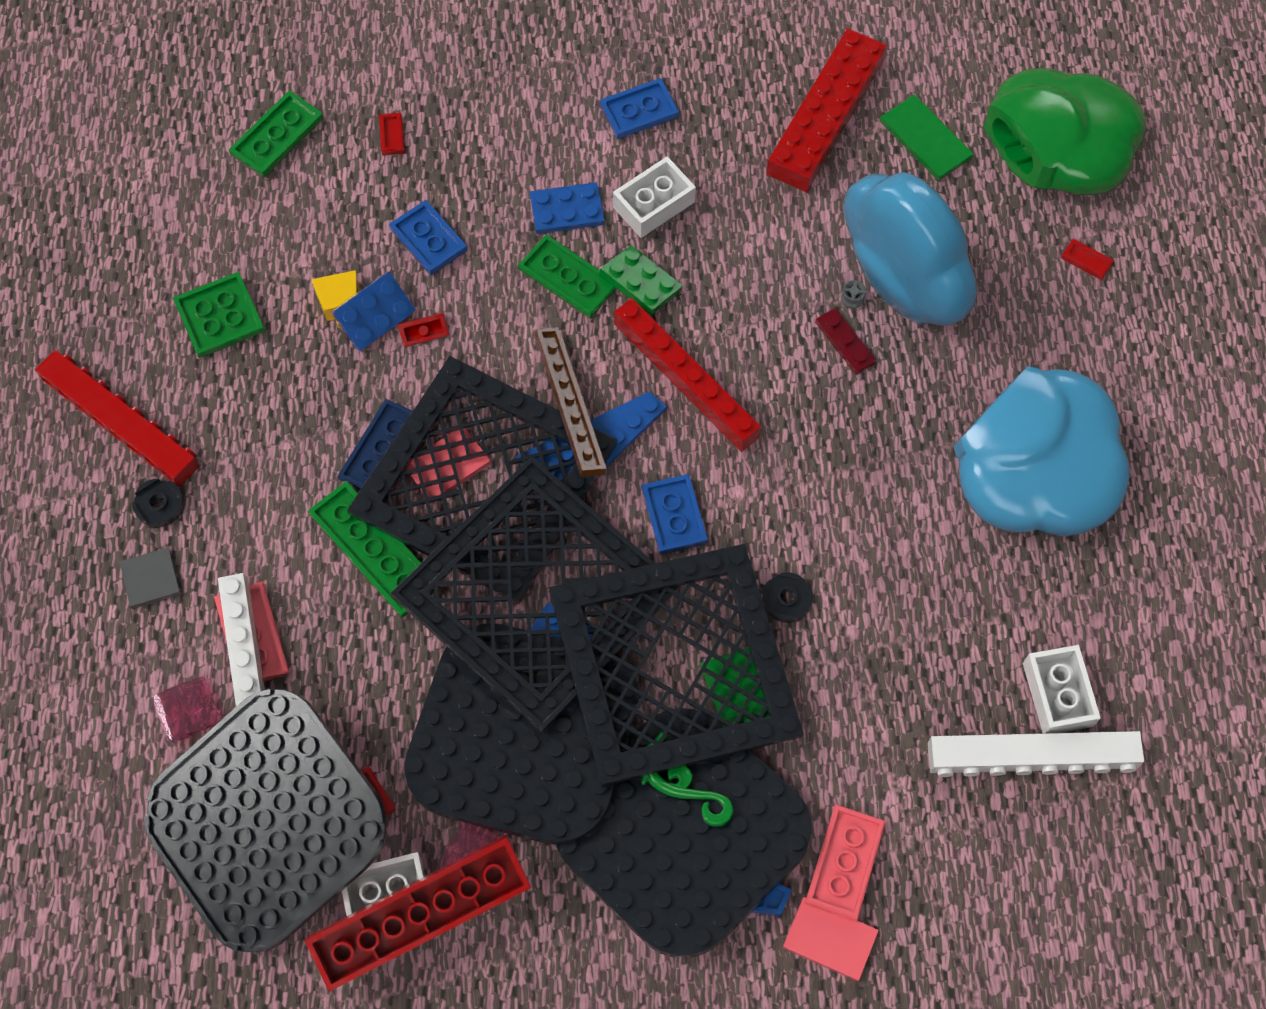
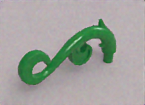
(681, 791)

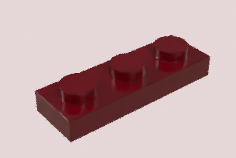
(845, 341)

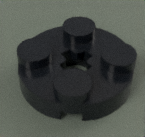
(162, 515)
(778, 586)

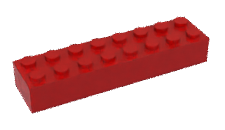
(826, 110)
(417, 913)

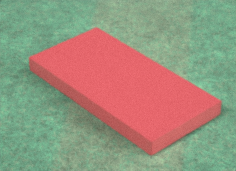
(269, 644)
(845, 863)

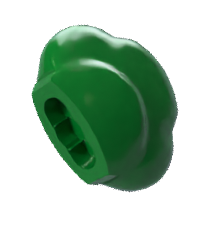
(1066, 130)

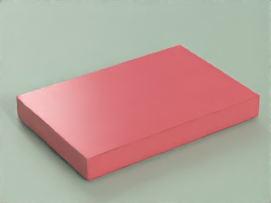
(464, 469)
(830, 940)

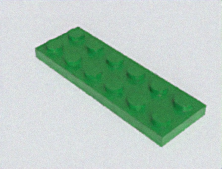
(375, 554)

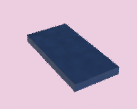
(374, 443)

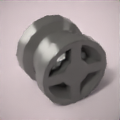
(856, 289)

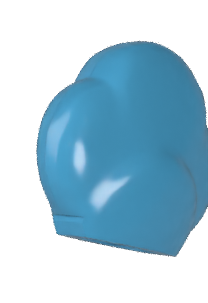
(911, 248)
(1045, 456)

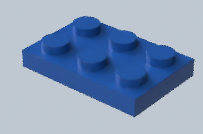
(639, 108)
(566, 208)
(428, 237)
(373, 311)
(674, 514)

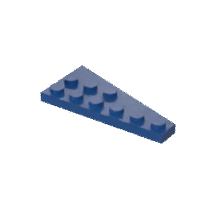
(622, 423)

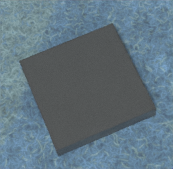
(150, 578)

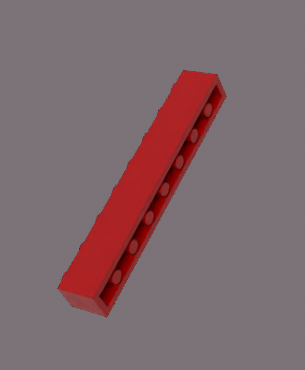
(687, 375)
(118, 418)

